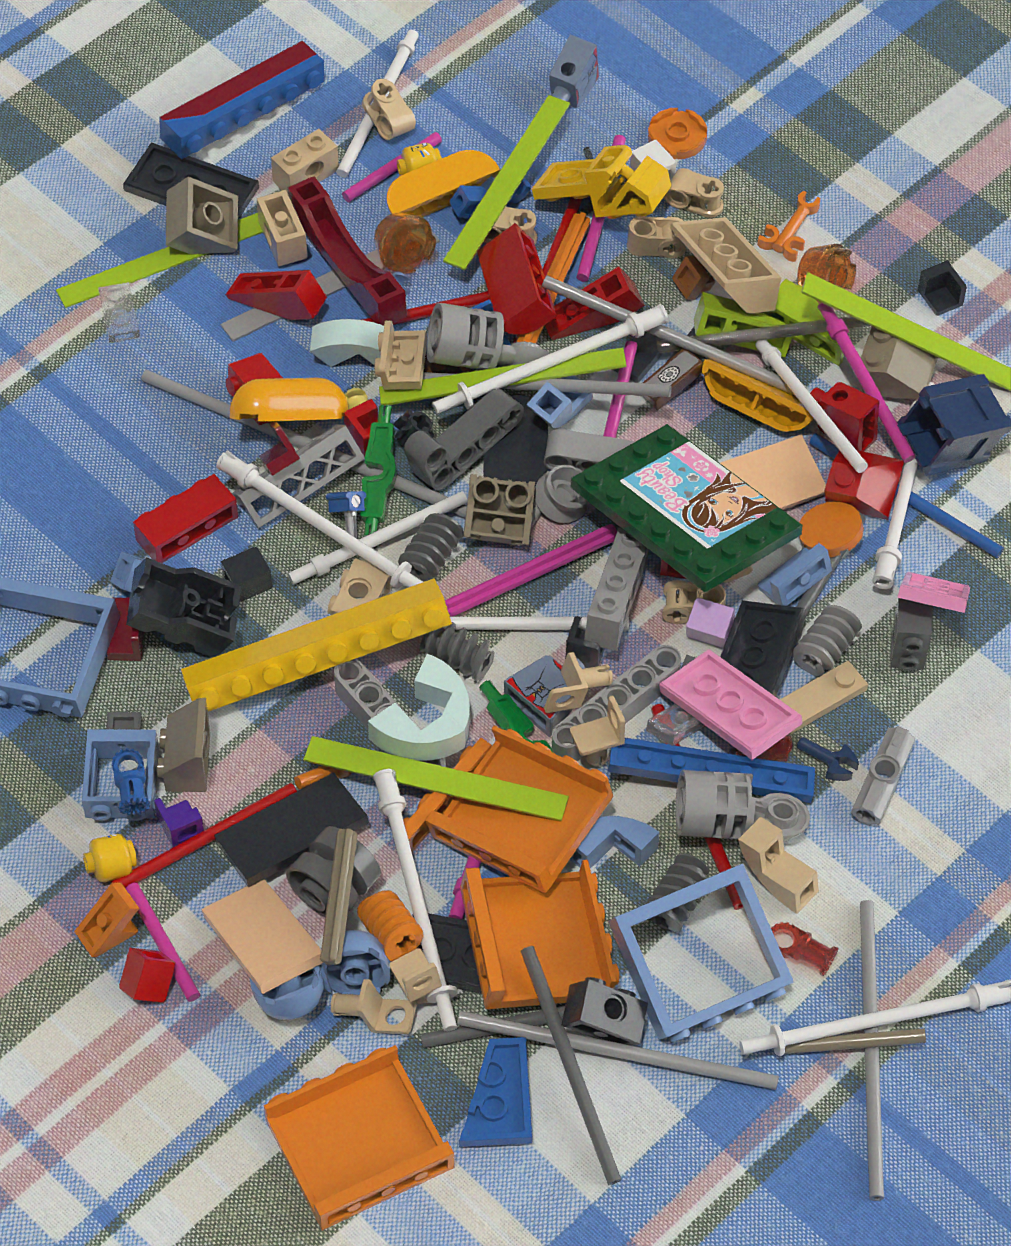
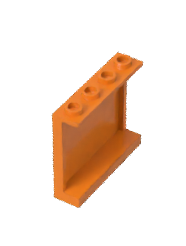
(518, 842)
(560, 925)
(357, 1137)

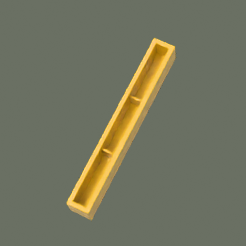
(318, 645)

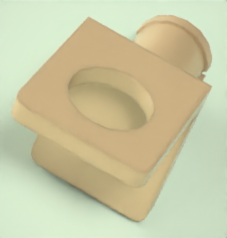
(578, 683)
(600, 734)
(416, 975)
(374, 1009)

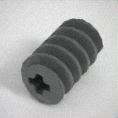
(432, 545)
(459, 651)
(683, 873)

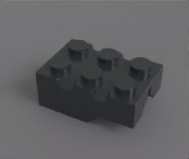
(184, 606)

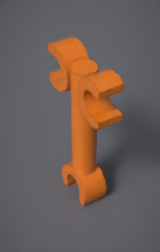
(786, 239)

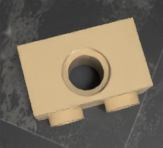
(308, 157)
(282, 228)
(359, 581)

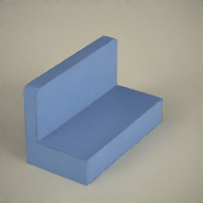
(796, 575)

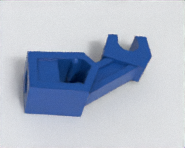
(468, 198)

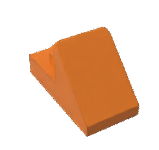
(108, 921)

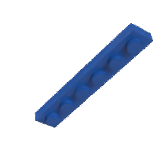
(666, 762)

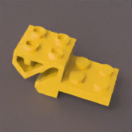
(600, 181)

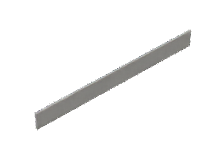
(256, 319)

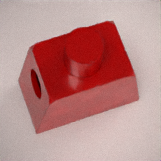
(852, 413)

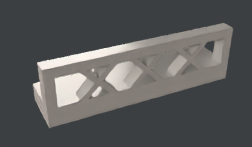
(308, 453)

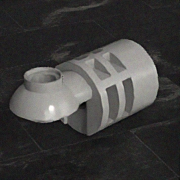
(474, 339)
(724, 807)

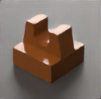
(692, 278)

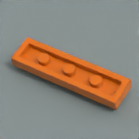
(416, 824)

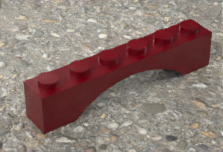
(371, 286)

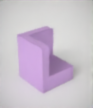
(710, 622)

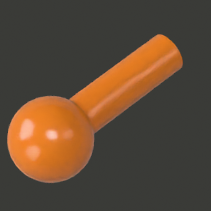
(307, 778)

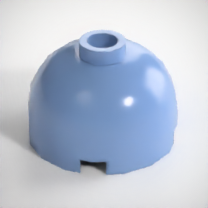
(361, 959)
(293, 997)

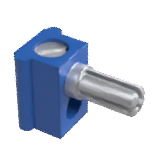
(349, 503)

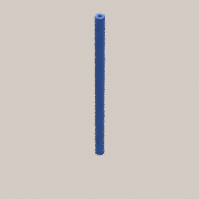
(927, 508)

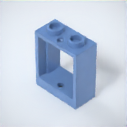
(104, 745)

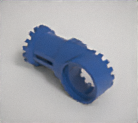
(130, 781)

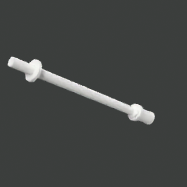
(634, 325)
(248, 476)
(889, 556)
(392, 805)
(976, 998)

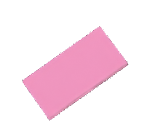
(934, 591)
(730, 704)

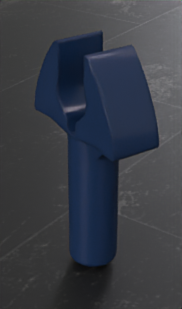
(831, 759)

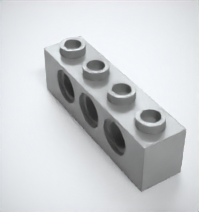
(616, 591)

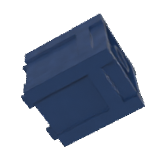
(954, 424)

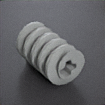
(826, 639)

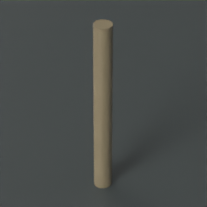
(861, 1040)

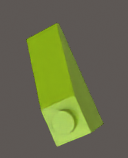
(797, 308)
(723, 314)

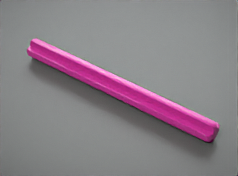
(531, 570)

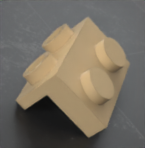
(401, 358)

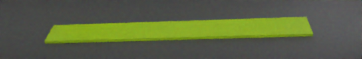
(506, 183)
(142, 267)
(906, 330)
(448, 384)
(438, 778)

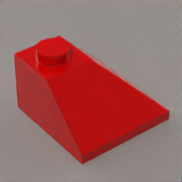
(868, 491)

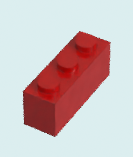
(185, 519)

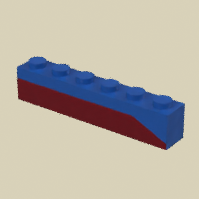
(241, 99)

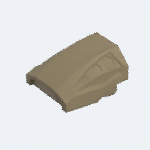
(499, 510)

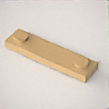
(826, 693)

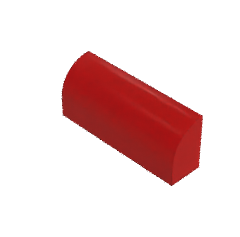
(516, 281)

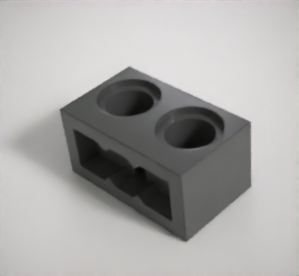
(910, 635)

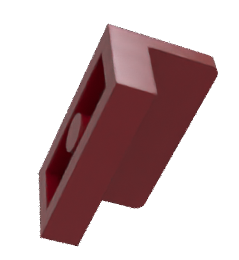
(280, 455)
(126, 640)

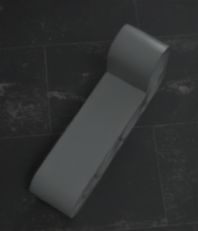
(464, 442)

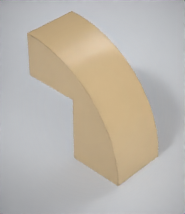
(776, 869)

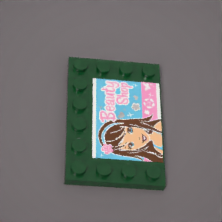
(686, 507)

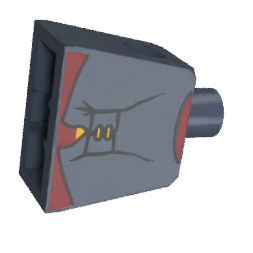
(574, 71)
(532, 687)

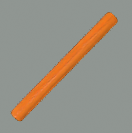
(563, 261)

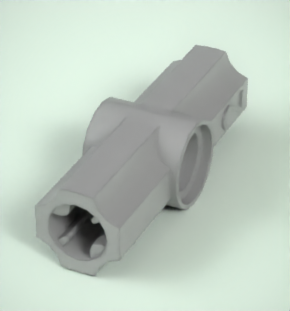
(876, 789)

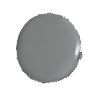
(556, 497)

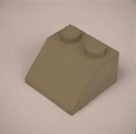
(201, 218)
(896, 365)
(186, 749)

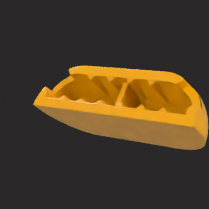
(434, 184)
(755, 398)
(289, 400)

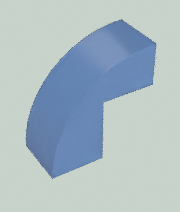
(558, 407)
(628, 835)

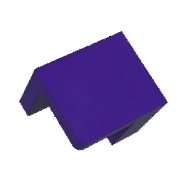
(178, 821)

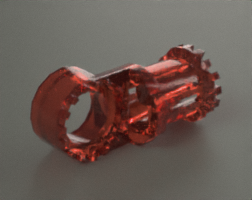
(806, 947)

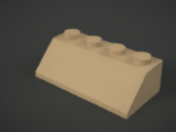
(731, 262)

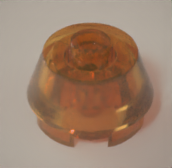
(404, 241)
(828, 263)

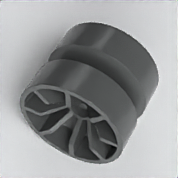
(312, 872)

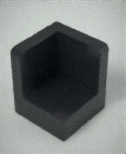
(942, 288)
(249, 571)
(586, 651)

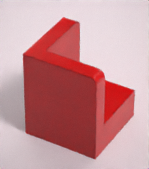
(359, 421)
(147, 975)

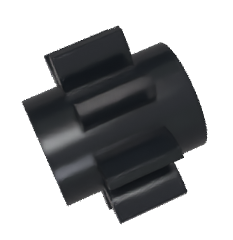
(411, 423)

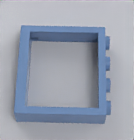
(67, 605)
(642, 977)

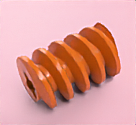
(391, 923)

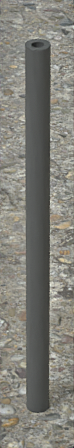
(571, 1066)

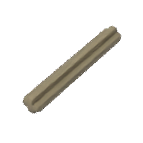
(338, 897)

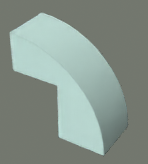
(345, 338)
(443, 687)
(401, 737)

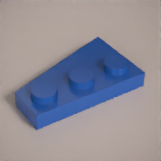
(501, 1099)

